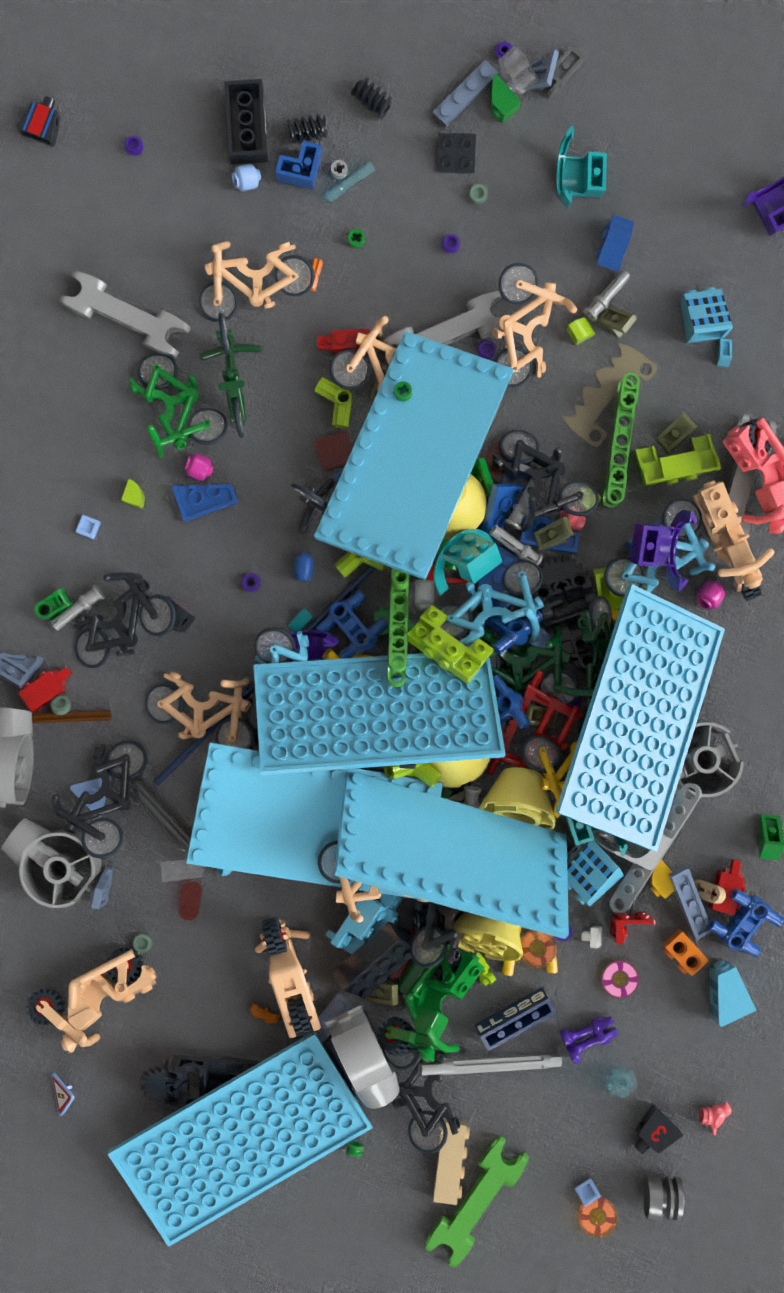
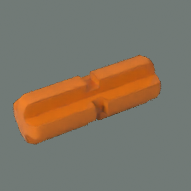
(317, 265)

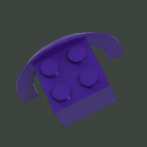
(769, 205)
(657, 546)
(317, 643)

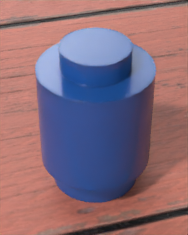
(303, 567)

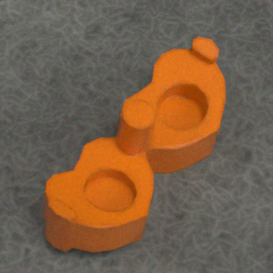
(264, 1014)

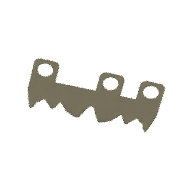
(597, 398)

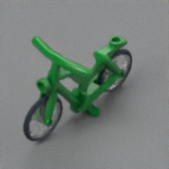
(204, 426)

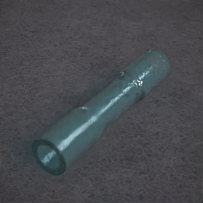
(339, 189)

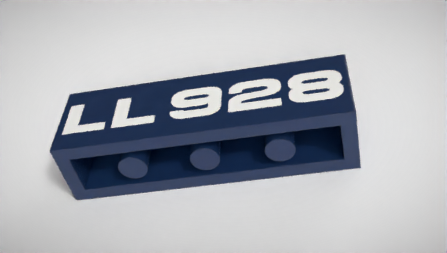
(515, 1019)

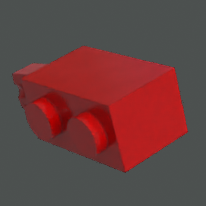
(340, 340)
(45, 688)
(729, 880)

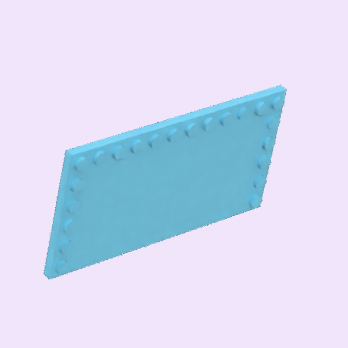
(414, 455)
(350, 717)
(640, 719)
(274, 820)
(453, 855)
(240, 1139)

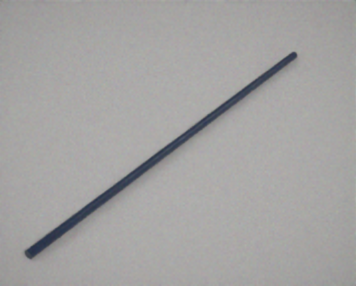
(251, 687)

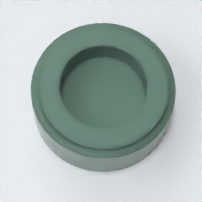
(478, 194)
(60, 705)
(142, 943)

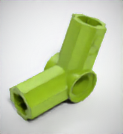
(341, 409)
(351, 561)
(423, 772)

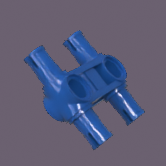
(352, 625)
(513, 632)
(509, 704)
(745, 922)

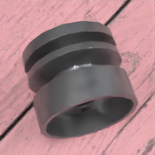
(663, 1197)

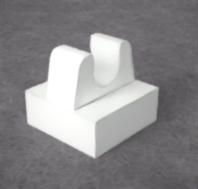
(593, 936)

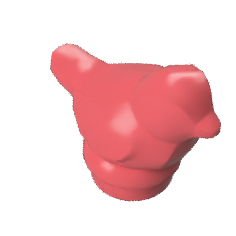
(576, 522)
(714, 1115)

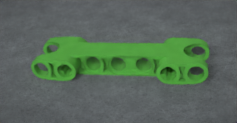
(624, 407)
(398, 629)
(457, 1229)

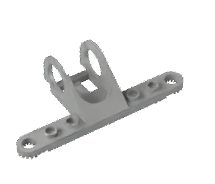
(646, 860)

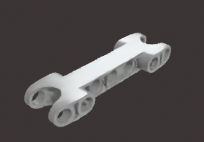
(93, 299)
(477, 319)
(741, 483)

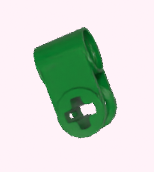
(54, 603)

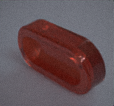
(190, 900)

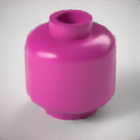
(198, 466)
(710, 595)

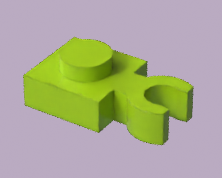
(485, 976)

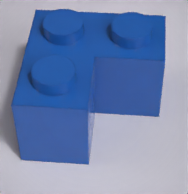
(300, 171)
(616, 240)

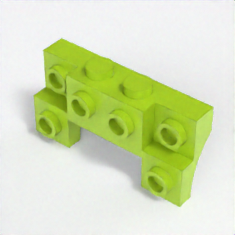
(680, 466)
(445, 649)

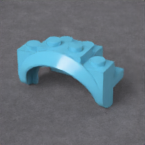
(374, 918)

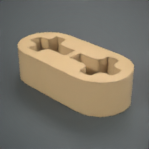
(709, 887)

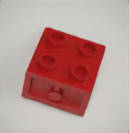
(617, 921)

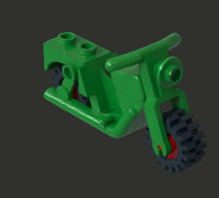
(425, 1008)

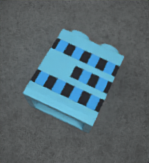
(705, 315)
(592, 873)
(728, 994)

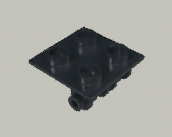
(456, 153)

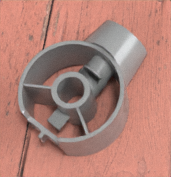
(15, 755)
(713, 760)
(26, 845)
(363, 1059)

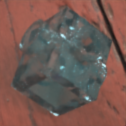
(620, 1082)

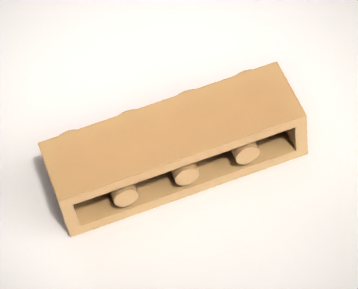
(449, 1166)

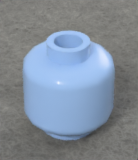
(246, 177)

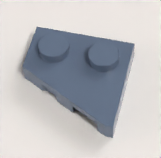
(545, 69)
(18, 668)
(100, 895)

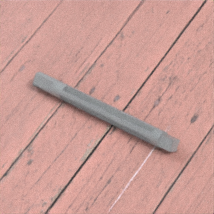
(490, 1064)

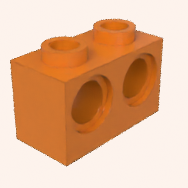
(687, 950)

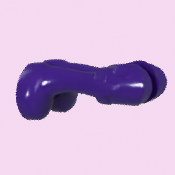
(603, 1037)

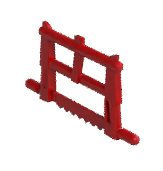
(552, 704)

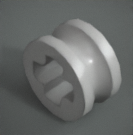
(340, 176)

